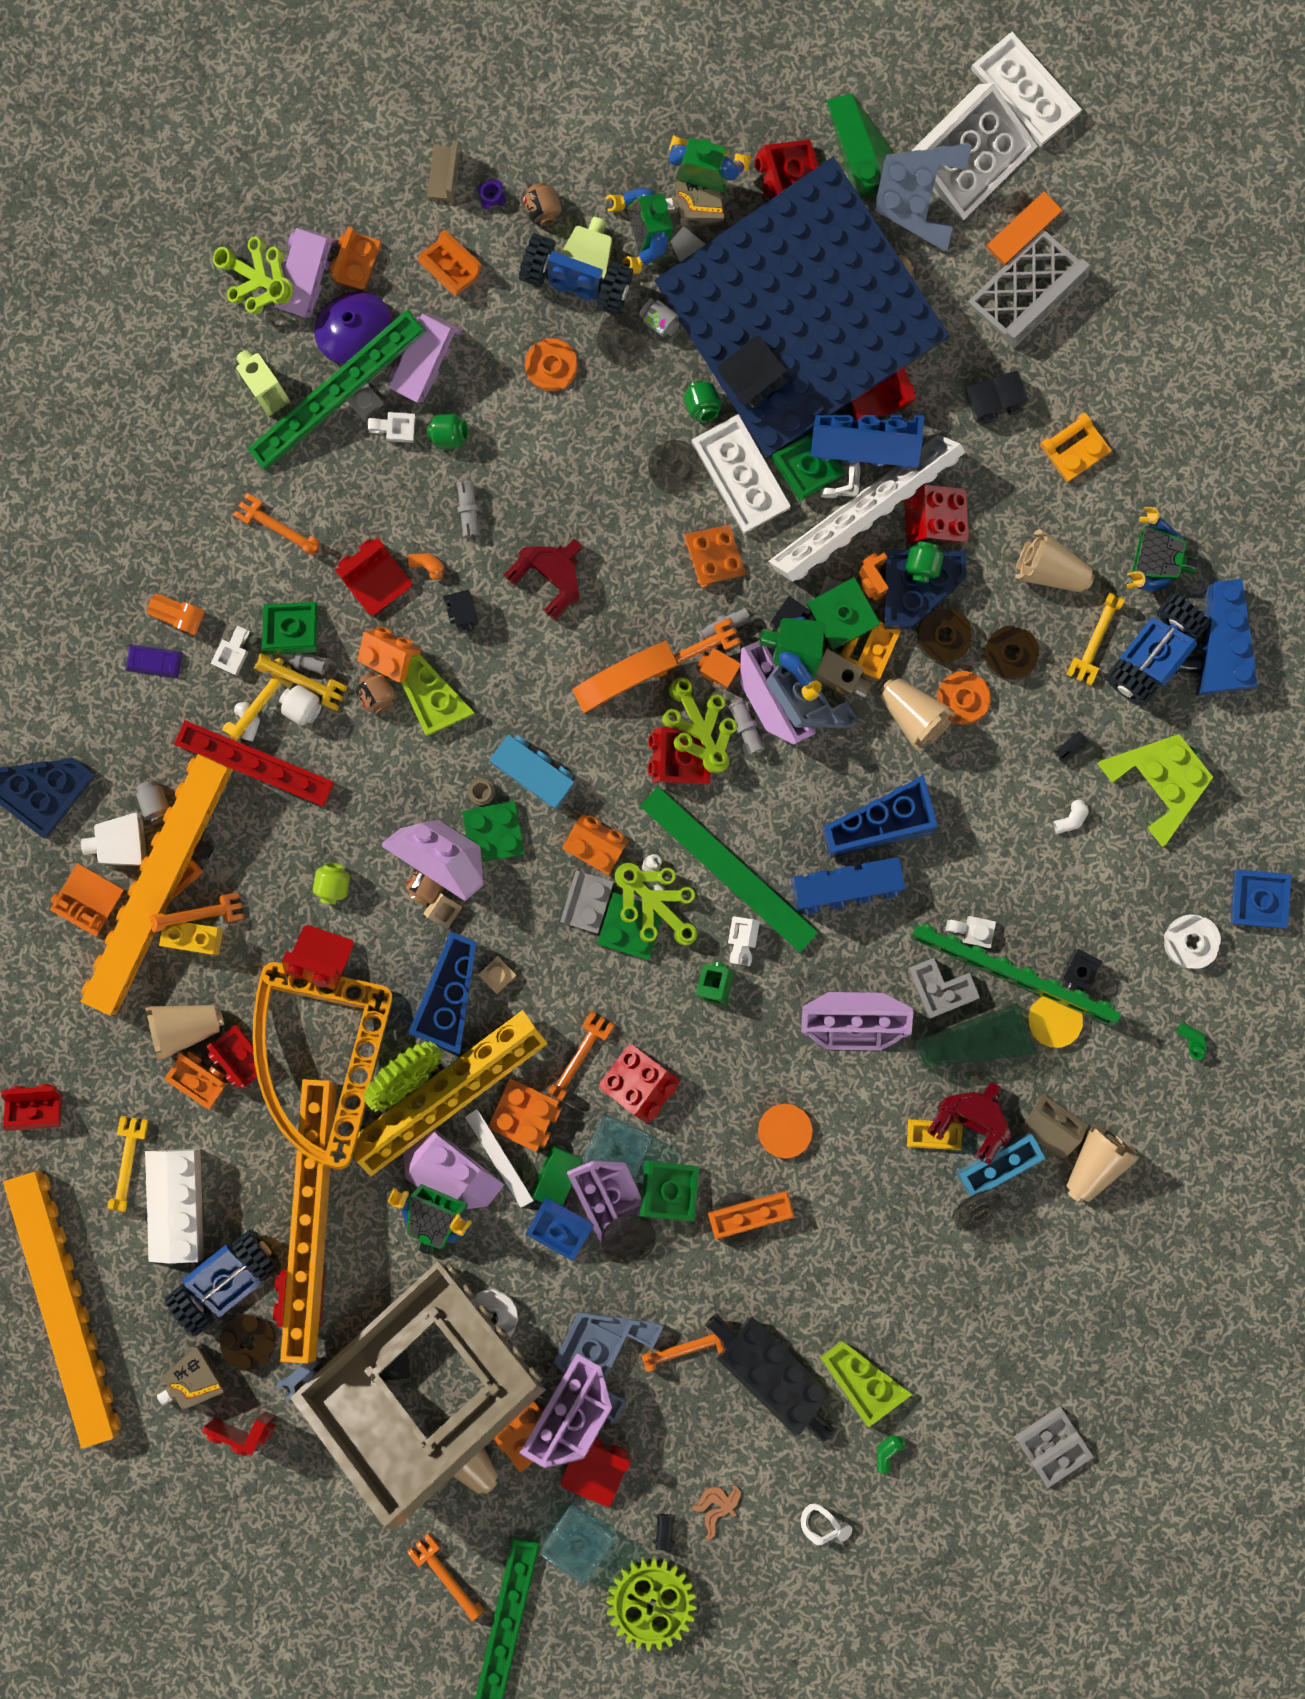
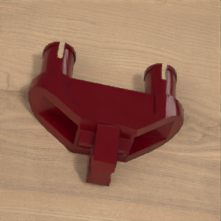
(556, 566)
(978, 1113)

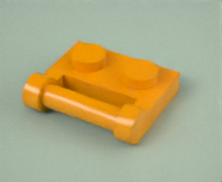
(1080, 455)
(875, 652)

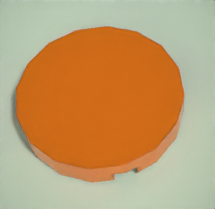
(557, 370)
(966, 696)
(785, 1130)

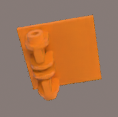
(714, 555)
(86, 899)

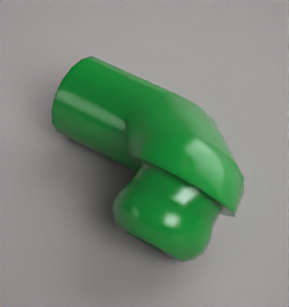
(888, 1449)

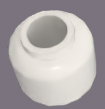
(300, 705)

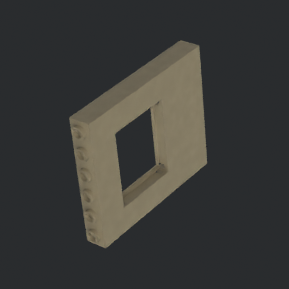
(372, 1431)

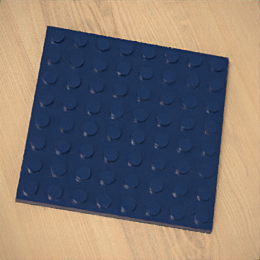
(817, 290)

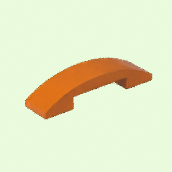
(624, 676)

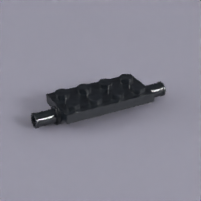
(772, 1375)

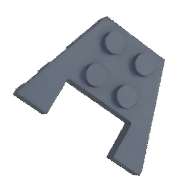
(908, 188)
(807, 713)
(600, 1340)

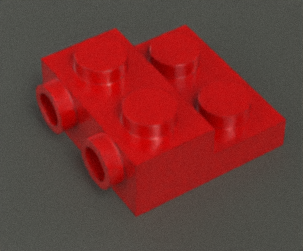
(784, 165)
(671, 765)

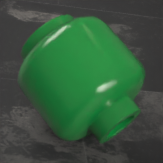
(702, 401)
(448, 431)
(924, 562)

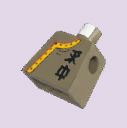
(696, 205)
(831, 671)
(192, 1380)

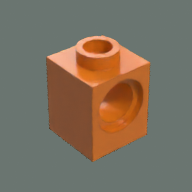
(718, 668)

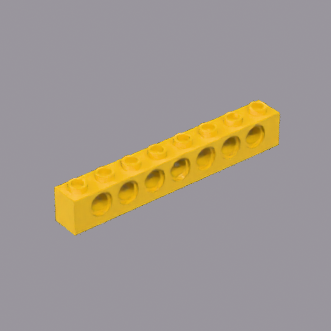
(447, 1093)

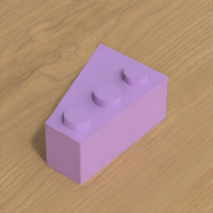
(305, 269)
(423, 358)

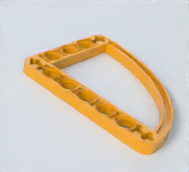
(357, 1062)

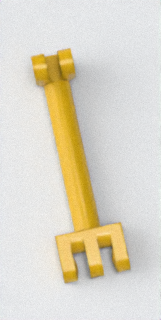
(1111, 604)
(265, 664)
(237, 730)
(119, 1203)

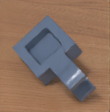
(302, 1373)

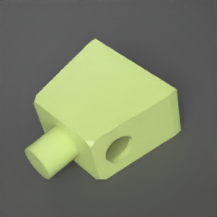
(590, 245)
(261, 382)

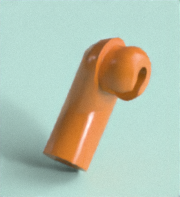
(428, 561)

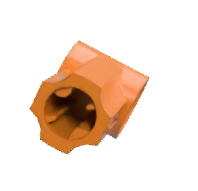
(180, 615)

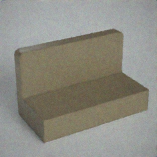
(444, 172)
(1054, 1127)

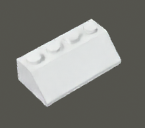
(174, 1206)

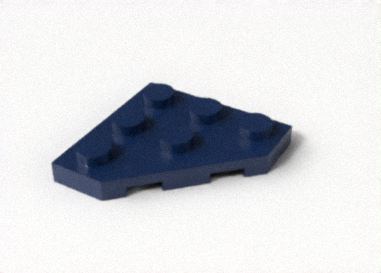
(911, 601)
(43, 791)

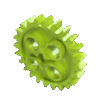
(402, 1076)
(642, 1627)

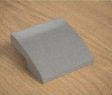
(1059, 1458)

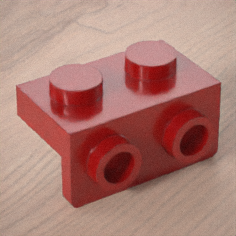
(236, 1056)
(32, 1107)

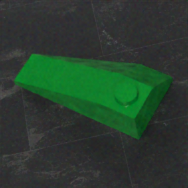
(859, 143)

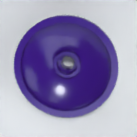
(343, 339)

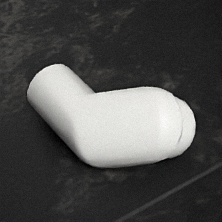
(250, 732)
(1075, 819)
(652, 863)

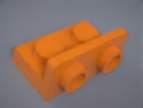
(355, 260)

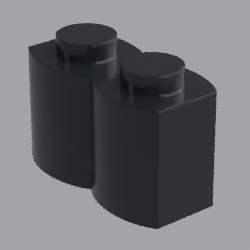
(997, 397)

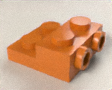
(525, 1115)
(515, 1435)

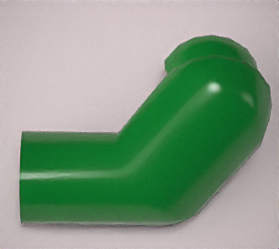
(1195, 1040)

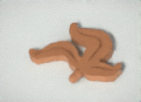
(717, 1496)

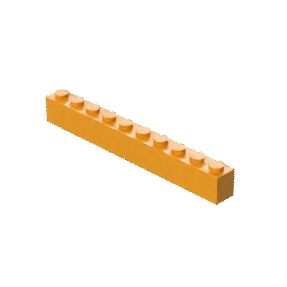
(156, 884)
(308, 1227)
(62, 1309)

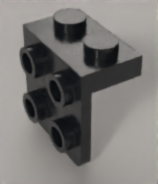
(753, 373)

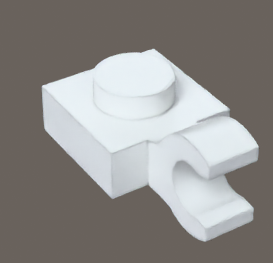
(399, 427)
(231, 655)
(975, 931)
(743, 935)

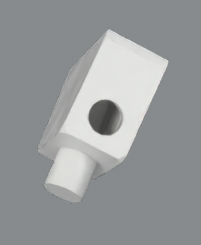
(118, 841)

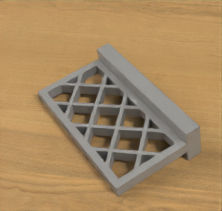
(1048, 299)

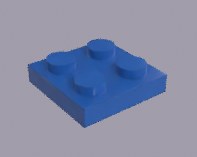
(1261, 899)
(559, 1229)

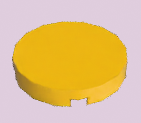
(1054, 1023)

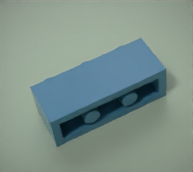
(533, 771)
(1008, 1162)

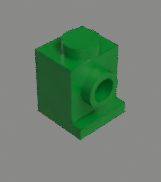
(709, 974)

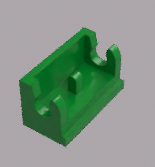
(553, 1176)

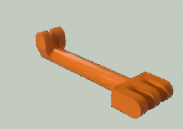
(309, 545)
(700, 647)
(226, 909)
(594, 1031)
(651, 1359)
(428, 1555)

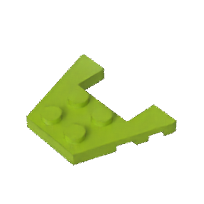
(1173, 774)

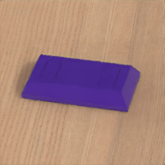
(153, 661)

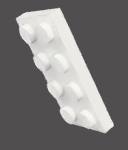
(1027, 88)
(740, 474)

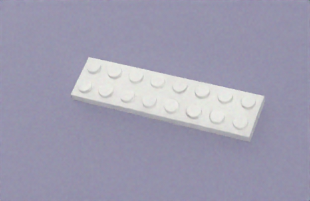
(865, 508)

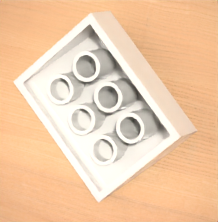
(997, 148)

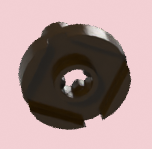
(942, 620)
(1026, 657)
(231, 1341)

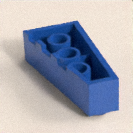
(868, 439)
(1227, 642)
(884, 821)
(848, 884)
(445, 1000)

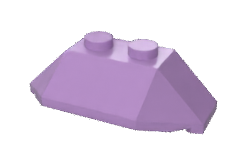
(755, 669)
(440, 855)
(856, 1021)
(449, 1170)
(605, 1192)
(571, 1416)

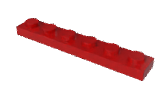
(254, 763)

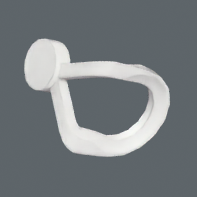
(844, 491)
(841, 1532)

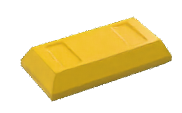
(919, 1136)

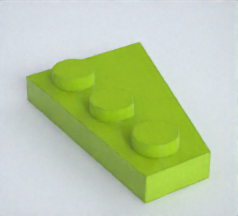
(432, 698)
(863, 1384)

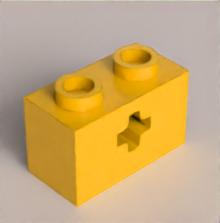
(192, 938)

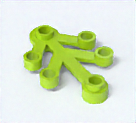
(278, 289)
(699, 728)
(654, 901)

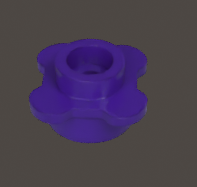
(491, 187)

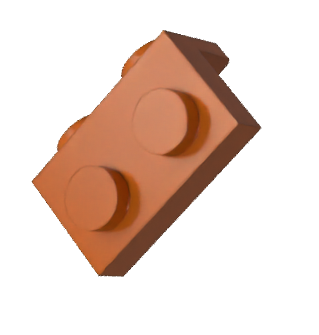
(450, 263)
(872, 582)
(387, 653)
(595, 843)
(196, 1079)

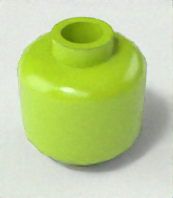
(331, 883)

